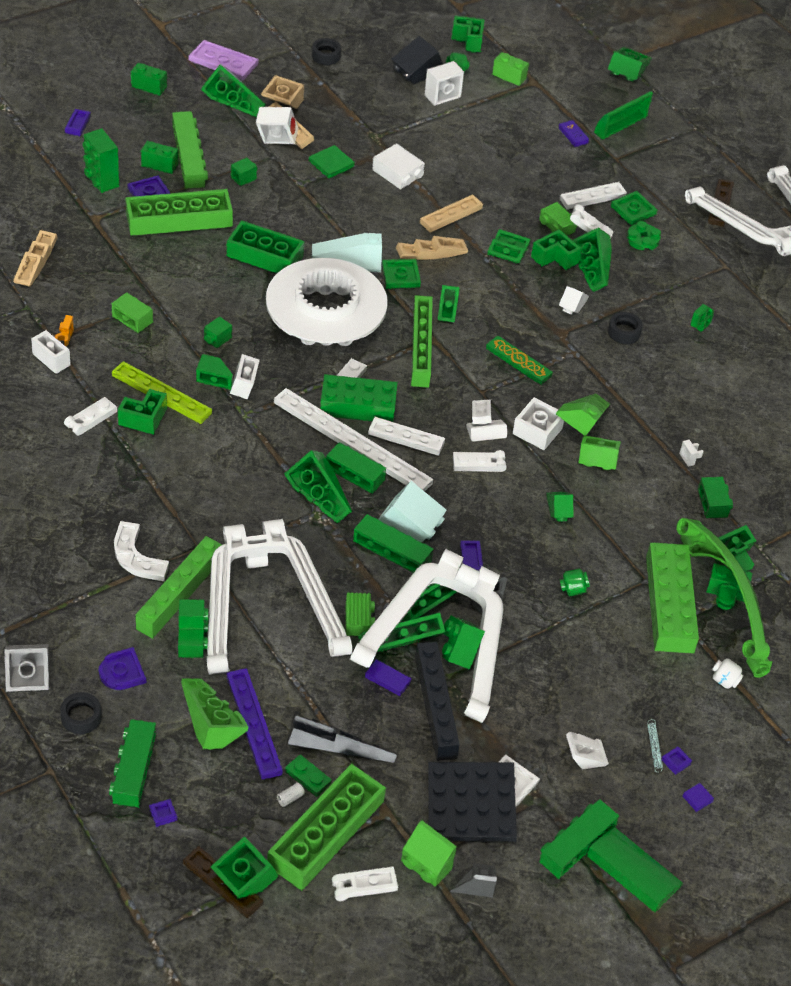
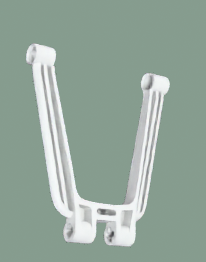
(778, 237)
(255, 552)
(467, 581)

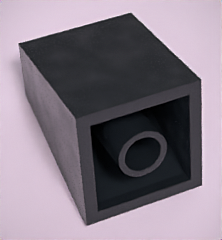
(416, 59)

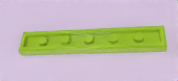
(175, 399)

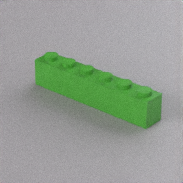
(189, 149)
(421, 341)
(179, 585)

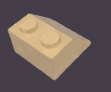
(284, 92)

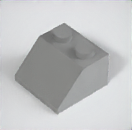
(27, 667)

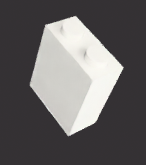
(398, 166)

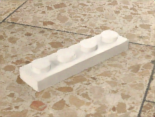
(592, 195)
(406, 436)

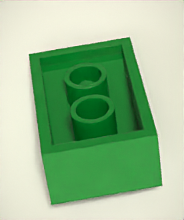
(628, 63)

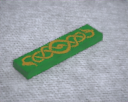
(519, 360)

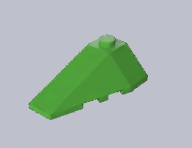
(583, 412)
(212, 718)

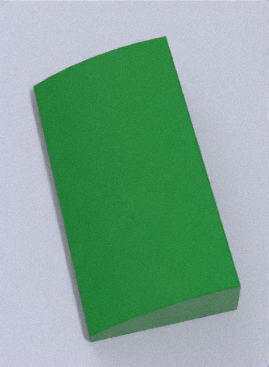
(623, 116)
(634, 869)

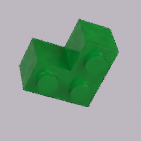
(468, 30)
(556, 248)
(144, 414)
(192, 626)
(462, 642)

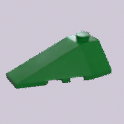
(230, 90)
(595, 257)
(318, 483)

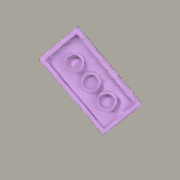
(213, 55)

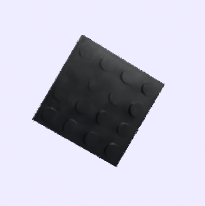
(472, 800)

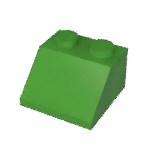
(428, 854)

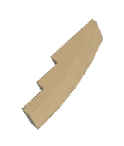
(435, 249)
(35, 258)

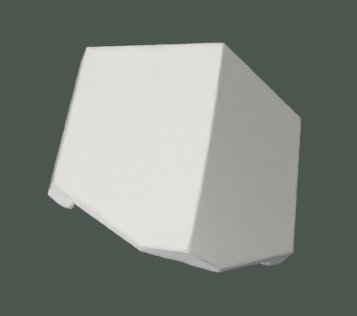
(586, 751)

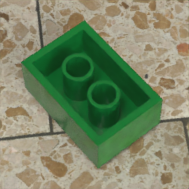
(101, 160)

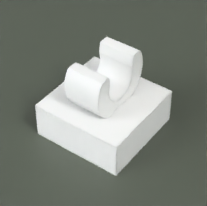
(689, 452)

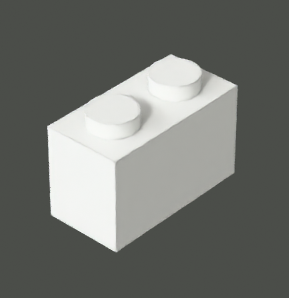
(51, 351)
(244, 376)

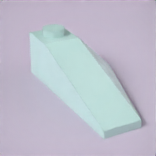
(359, 249)

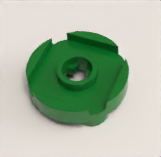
(651, 236)

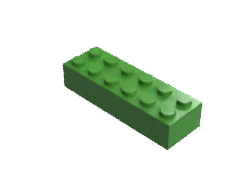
(179, 212)
(672, 598)
(326, 826)

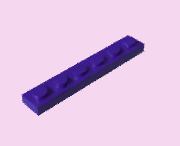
(258, 733)

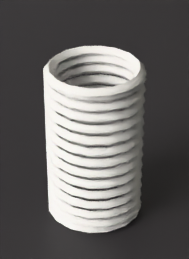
(290, 795)

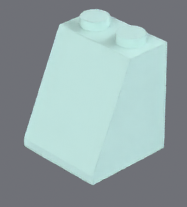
(414, 513)

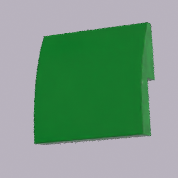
(509, 246)

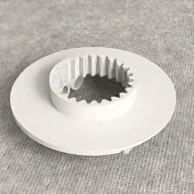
(326, 275)

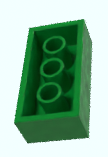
(264, 247)
(358, 398)

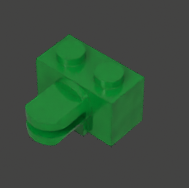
(739, 543)
(724, 585)

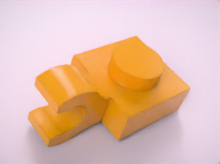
(66, 329)

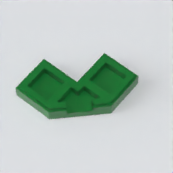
(702, 317)

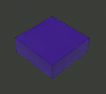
(676, 760)
(698, 797)
(163, 812)

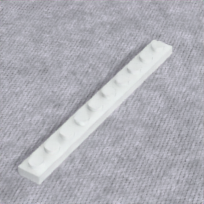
(342, 433)

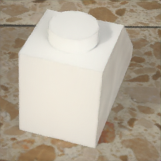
(573, 300)

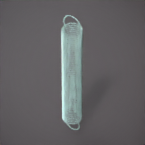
(655, 748)

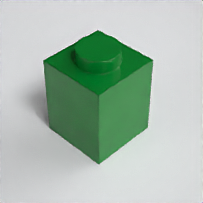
(243, 171)
(217, 332)

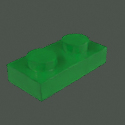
(308, 775)

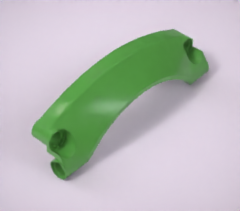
(706, 544)

